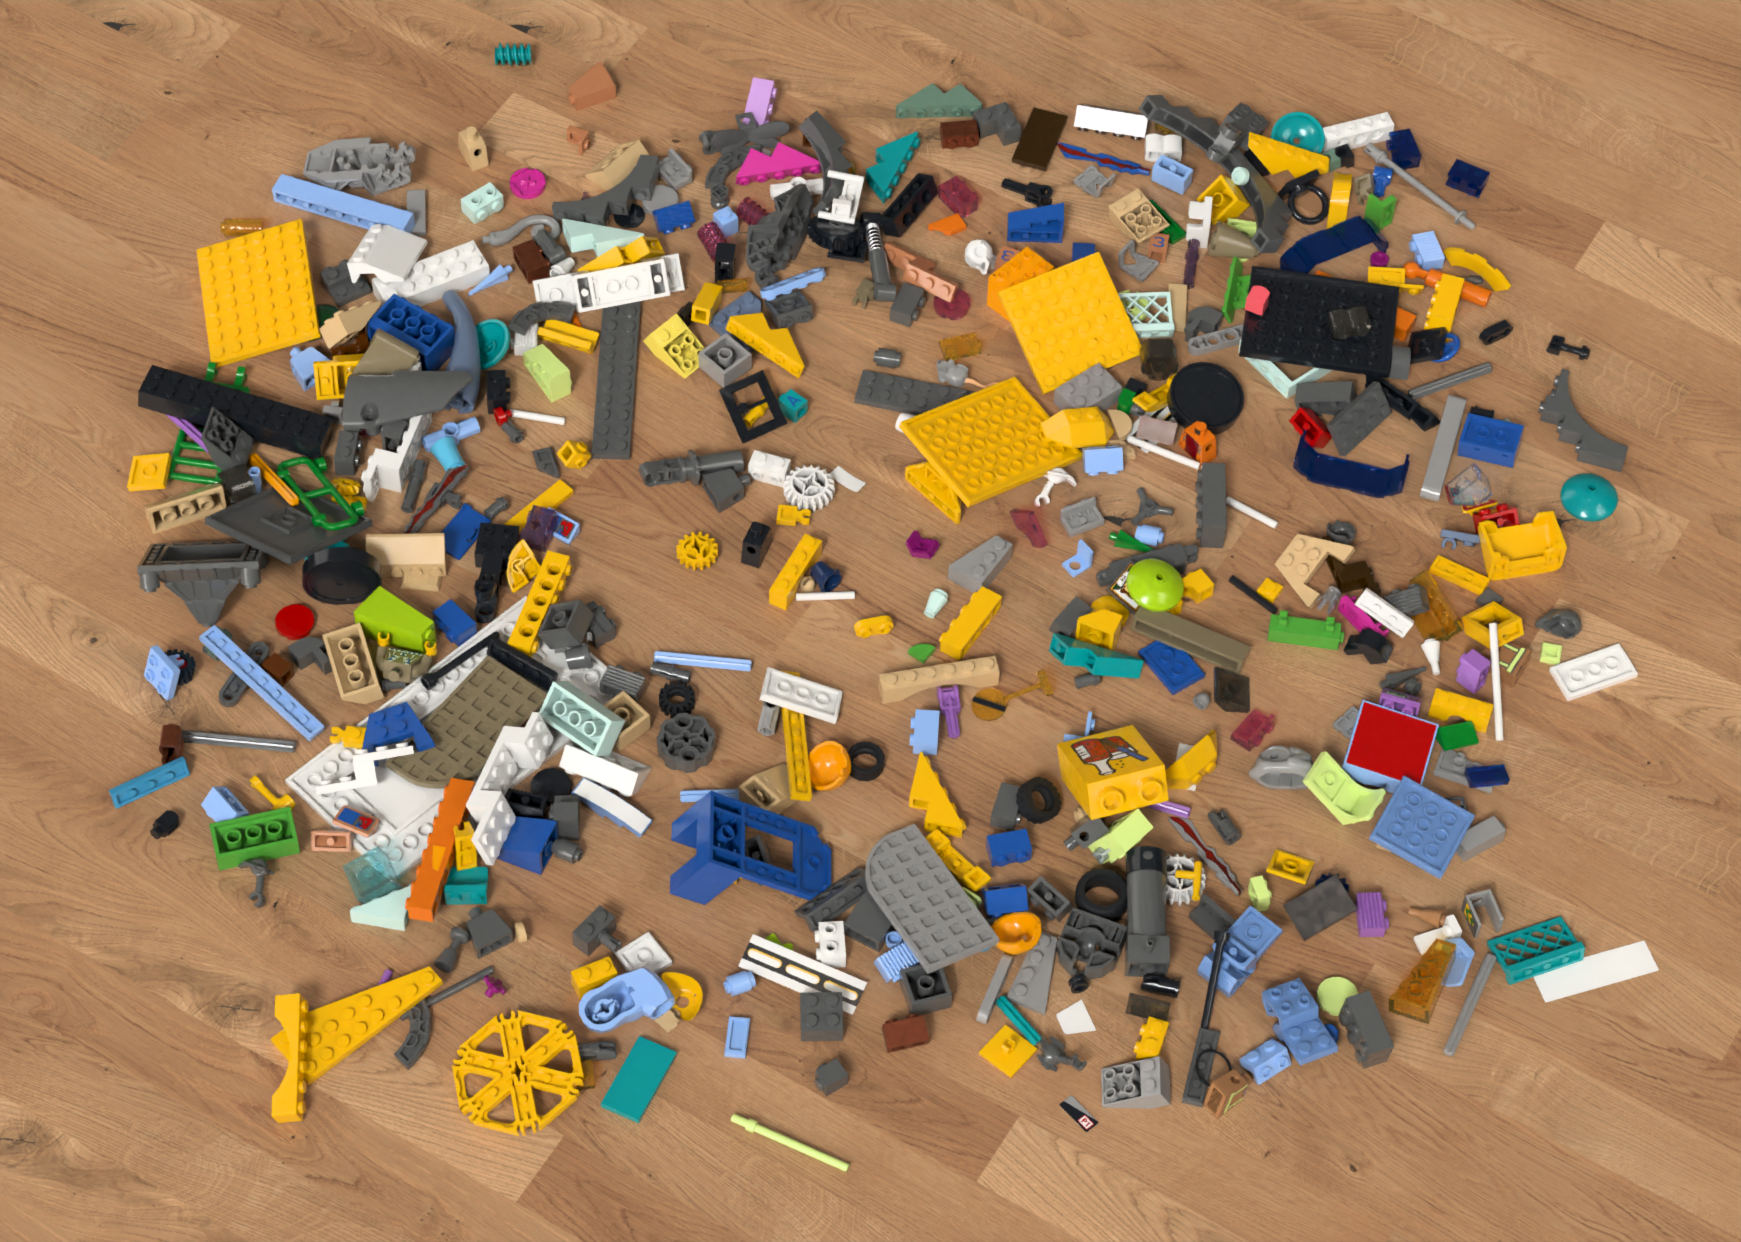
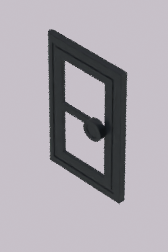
(735, 412)

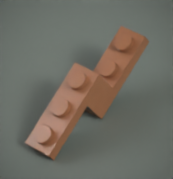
(920, 272)

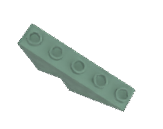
(934, 103)

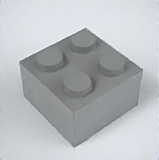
(725, 360)

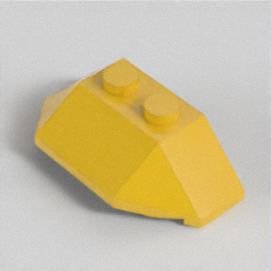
(1078, 428)
(935, 489)
(1193, 764)

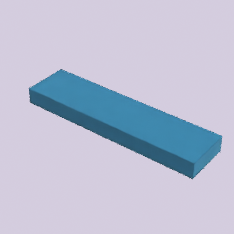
(149, 782)

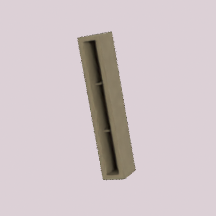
(1191, 638)

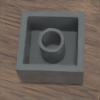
(565, 624)
(925, 991)
(821, 1016)

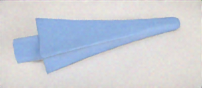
(497, 276)

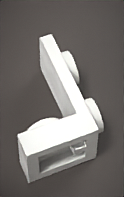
(1449, 931)

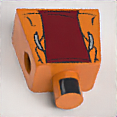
(1198, 443)

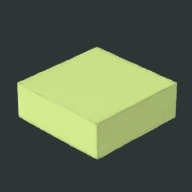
(1550, 653)

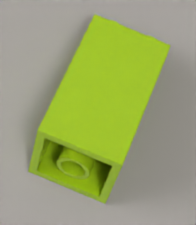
(390, 615)

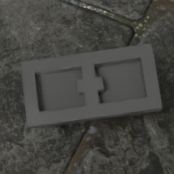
(1067, 619)

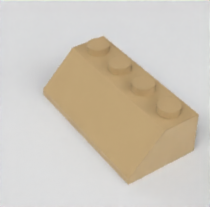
(185, 507)
(409, 553)
(353, 665)

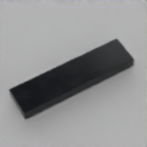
(521, 663)

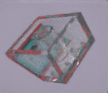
(1469, 488)

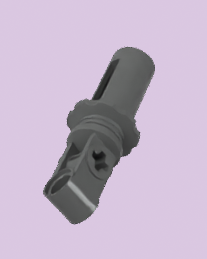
(689, 468)

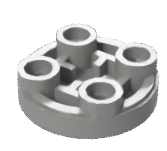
(662, 197)

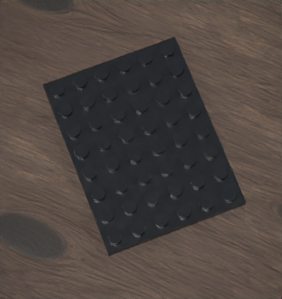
(1298, 327)

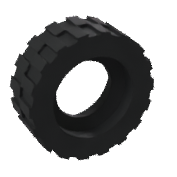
(1027, 806)

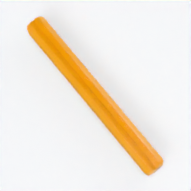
(274, 480)

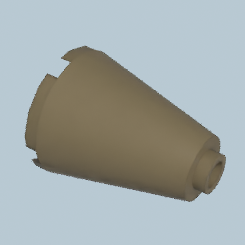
(1231, 243)

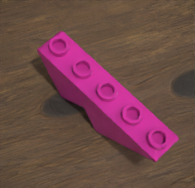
(782, 163)

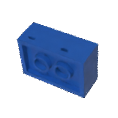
(1490, 440)

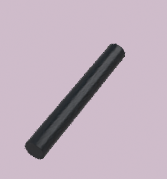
(1252, 594)

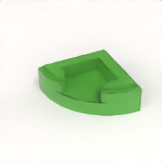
(921, 652)

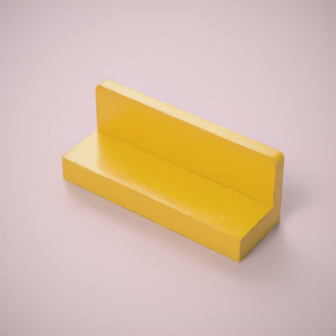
(569, 336)

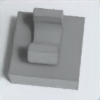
(334, 411)

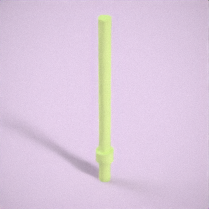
(752, 1126)

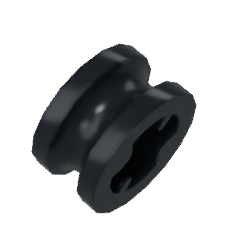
(1078, 984)

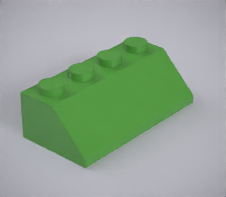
(254, 836)

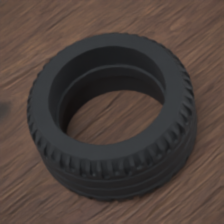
(1107, 879)

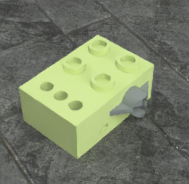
(1121, 836)

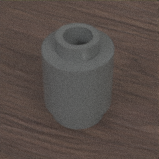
(887, 358)
(567, 850)

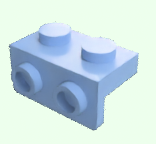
(1266, 1060)

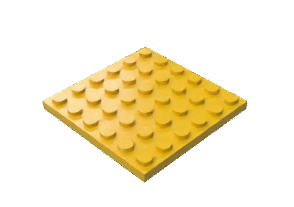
(1070, 322)

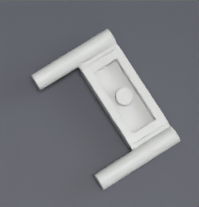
(852, 190)

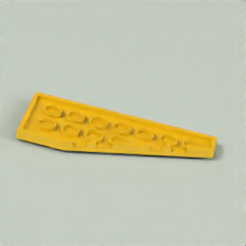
(352, 1021)

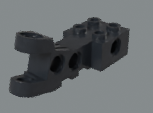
(492, 556)

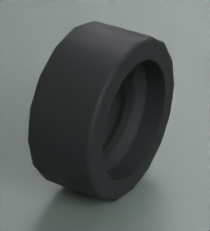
(871, 749)

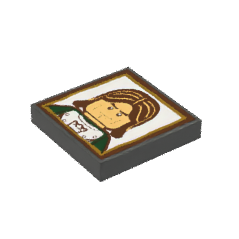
(1119, 590)

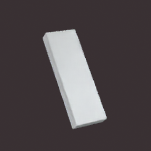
(1384, 612)

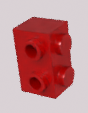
(1317, 432)
(1502, 515)

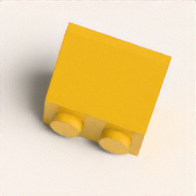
(1226, 199)
(1100, 628)

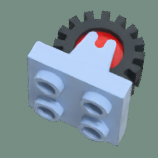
(168, 669)

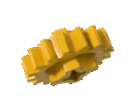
(697, 551)

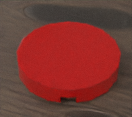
(294, 622)

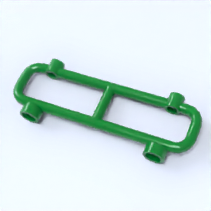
(319, 466)

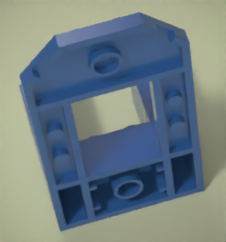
(718, 834)

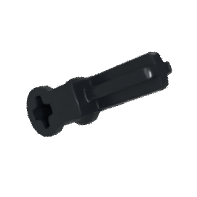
(1033, 192)

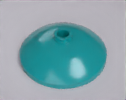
(1301, 127)
(493, 341)
(1586, 503)

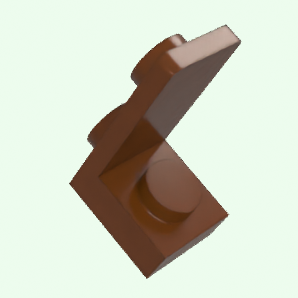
(358, 348)

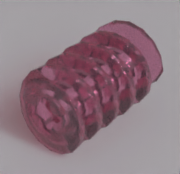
(750, 212)
(709, 236)

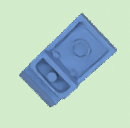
(1248, 942)
(1298, 1021)

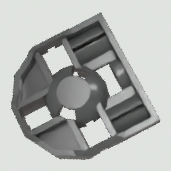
(1087, 933)

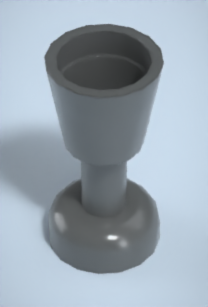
(448, 957)

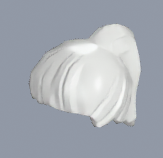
(980, 256)

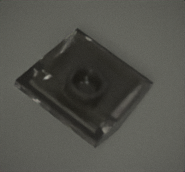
(1231, 691)
(1146, 1006)

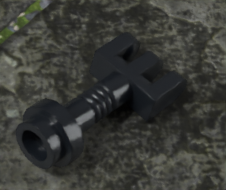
(1557, 344)

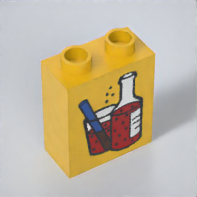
(1112, 772)

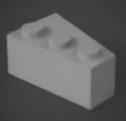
(981, 564)

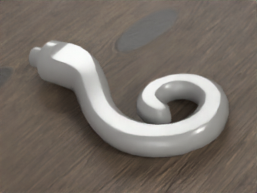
(503, 237)

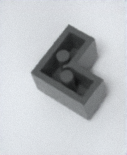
(1000, 121)
(566, 813)

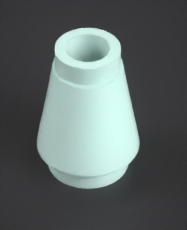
(935, 603)

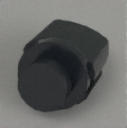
(165, 824)

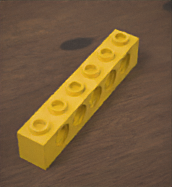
(543, 592)

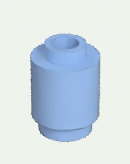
(1149, 535)
(739, 983)

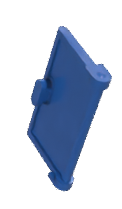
(461, 528)

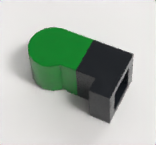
(1130, 391)

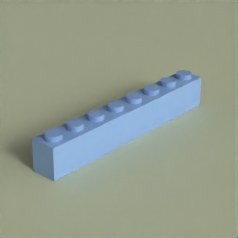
(339, 205)

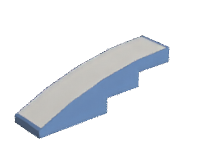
(611, 806)

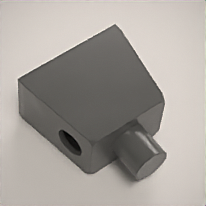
(724, 488)
(1094, 829)
(487, 932)

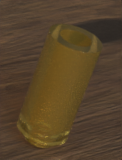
(239, 227)

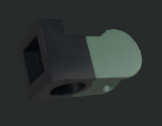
(1340, 157)

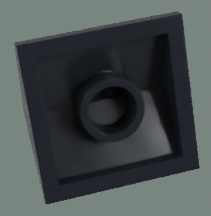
(855, 254)

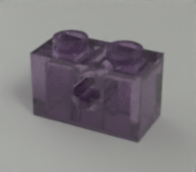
(539, 528)

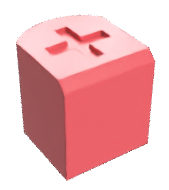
(1257, 300)

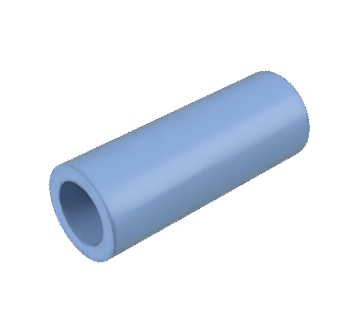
(256, 476)

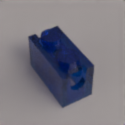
(1403, 149)
(1467, 178)

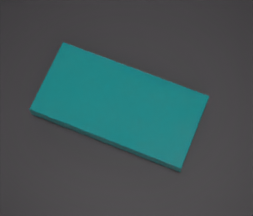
(638, 1079)

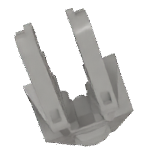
(360, 165)

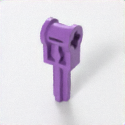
(950, 706)

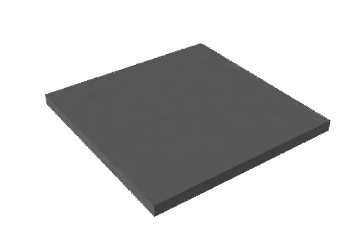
(282, 529)

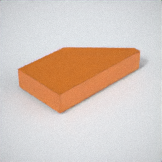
(949, 225)

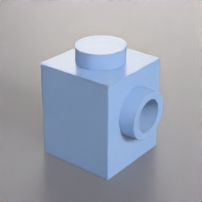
(726, 221)

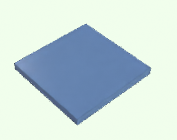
(1421, 827)

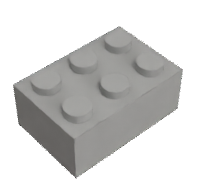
(1089, 389)

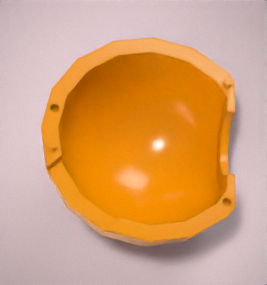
(829, 766)
(1017, 932)

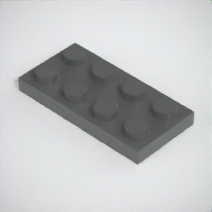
(1359, 418)

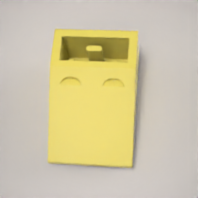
(675, 346)

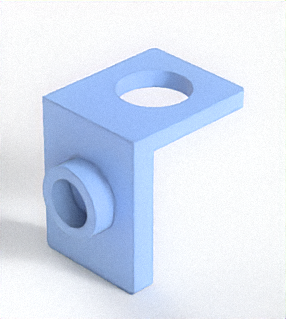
(1083, 557)

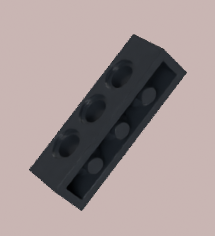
(908, 205)

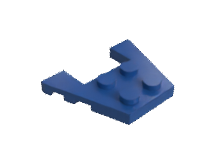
(394, 726)

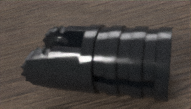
(1161, 985)

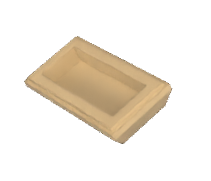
(424, 582)

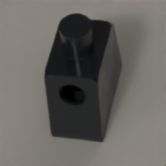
(760, 538)

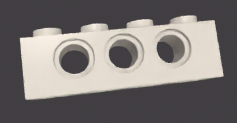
(1359, 132)

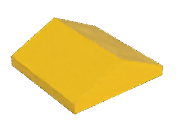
(1290, 866)

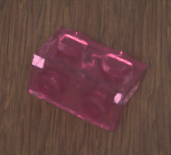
(1252, 729)

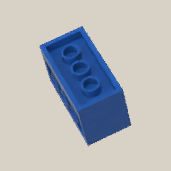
(416, 328)

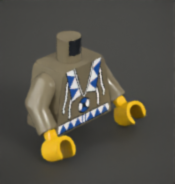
(402, 664)

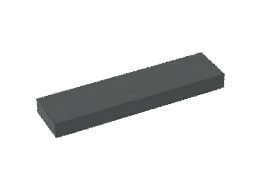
(1195, 1089)

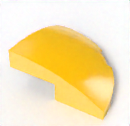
(521, 566)

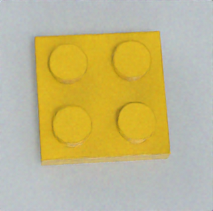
(149, 472)

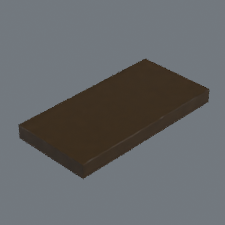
(1039, 139)

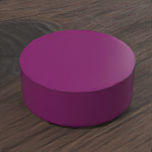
(1379, 259)

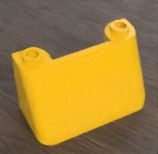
(1522, 548)

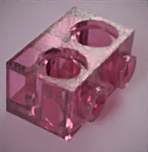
(958, 197)

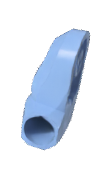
(625, 1000)

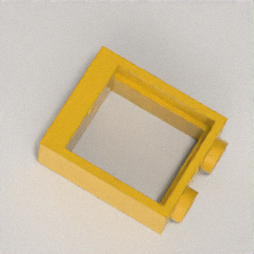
(1509, 624)

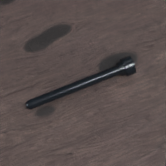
(430, 679)
(1220, 939)

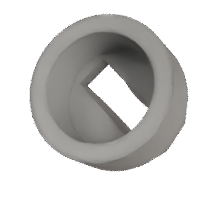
(1201, 701)

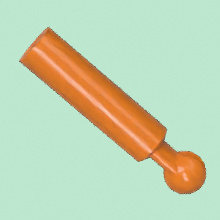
(1470, 291)

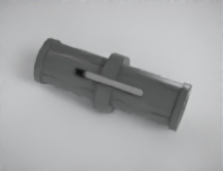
(670, 672)

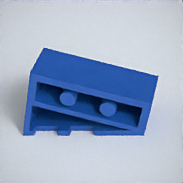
(1036, 224)

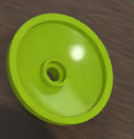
(1154, 593)

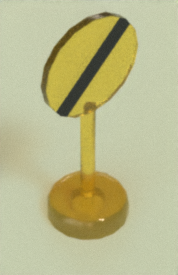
(991, 703)

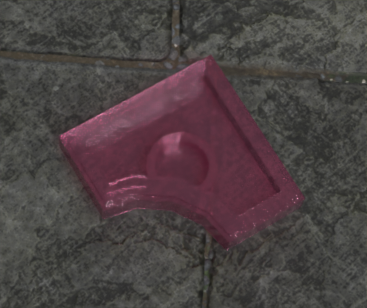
(1027, 522)

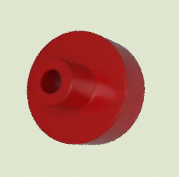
(501, 415)

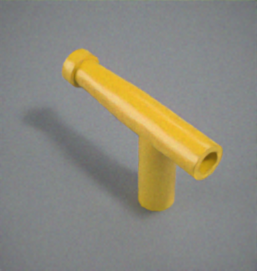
(1195, 875)

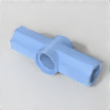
(456, 430)

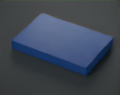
(1171, 666)

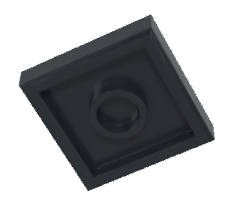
(1427, 344)

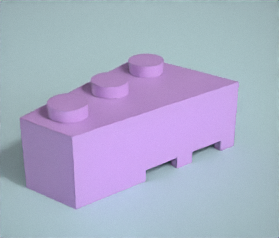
(761, 100)

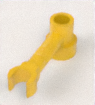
(283, 802)

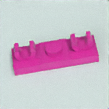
(1357, 616)

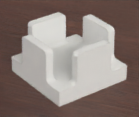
(1202, 211)

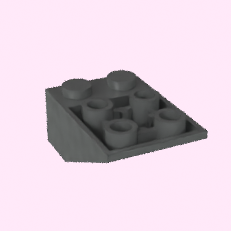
(226, 441)

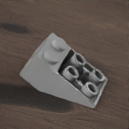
(1136, 1084)

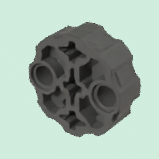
(686, 742)

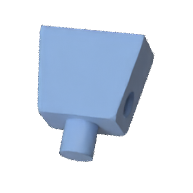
(302, 365)

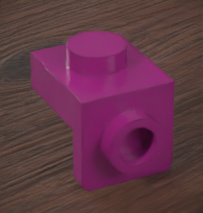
(921, 547)

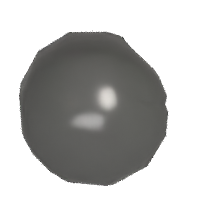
(1341, 532)

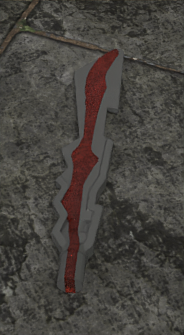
(431, 504)

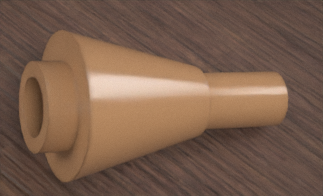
(1433, 917)

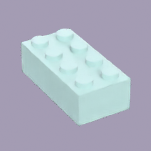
(581, 718)

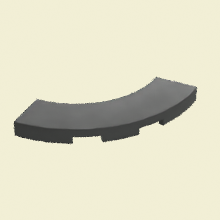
(727, 164)
(538, 312)
(417, 1037)

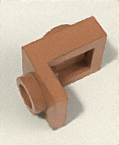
(579, 137)

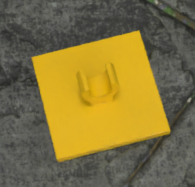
(1008, 1051)

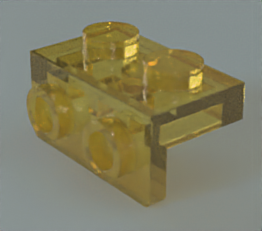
(960, 346)

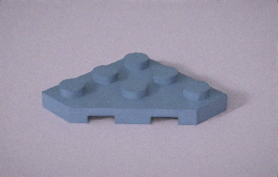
(743, 305)

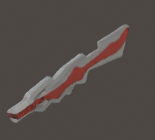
(1206, 854)

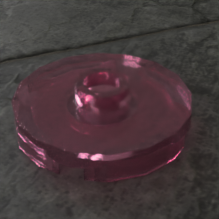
(954, 310)

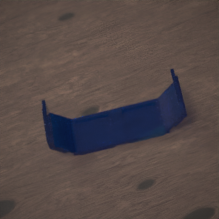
(1331, 244)
(1348, 474)

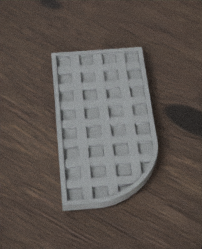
(925, 901)

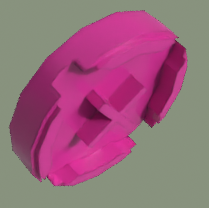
(527, 183)

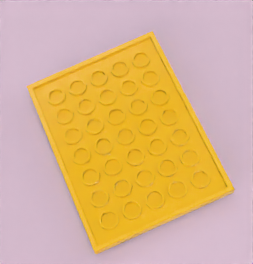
(258, 293)
(988, 441)

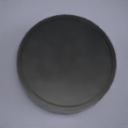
(1205, 395)
(341, 575)

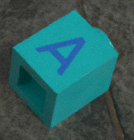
(793, 405)

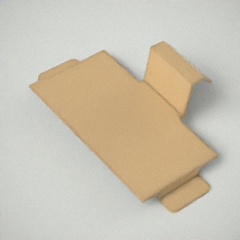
(668, 1020)

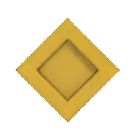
(1270, 590)

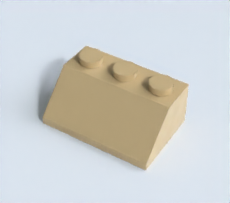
(616, 164)

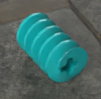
(513, 54)

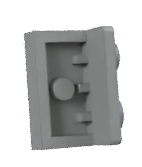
(675, 170)
(1081, 517)

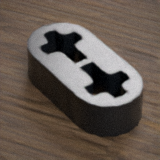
(1495, 332)

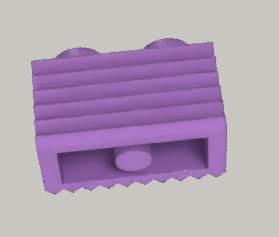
(1472, 671)
(1371, 914)

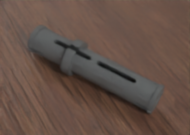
(415, 479)

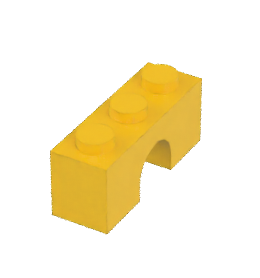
(1196, 586)
(1450, 704)

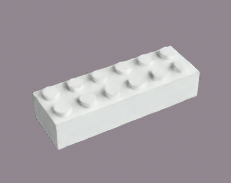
(435, 275)

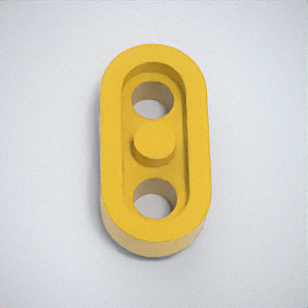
(873, 626)

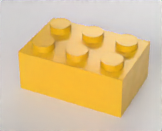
(1444, 303)

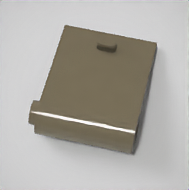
(386, 355)

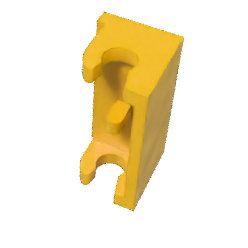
(464, 848)

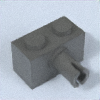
(596, 931)

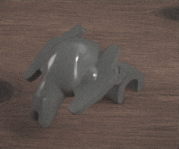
(259, 868)
(1054, 1054)

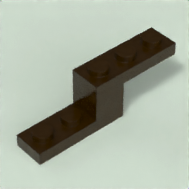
(1351, 576)

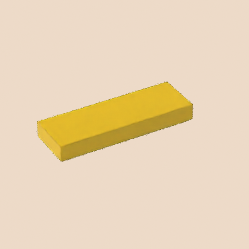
(1459, 575)

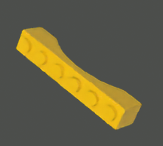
(288, 1098)

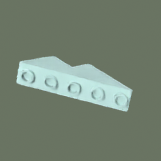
(600, 238)
(384, 911)

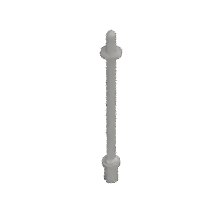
(1381, 157)

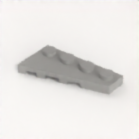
(1033, 979)

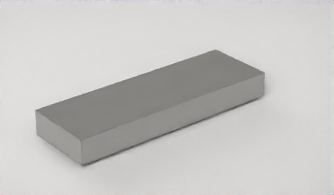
(417, 205)

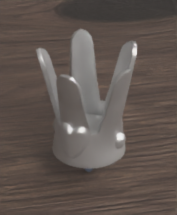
(1332, 595)

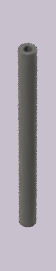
(454, 989)

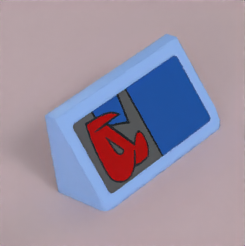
(566, 528)

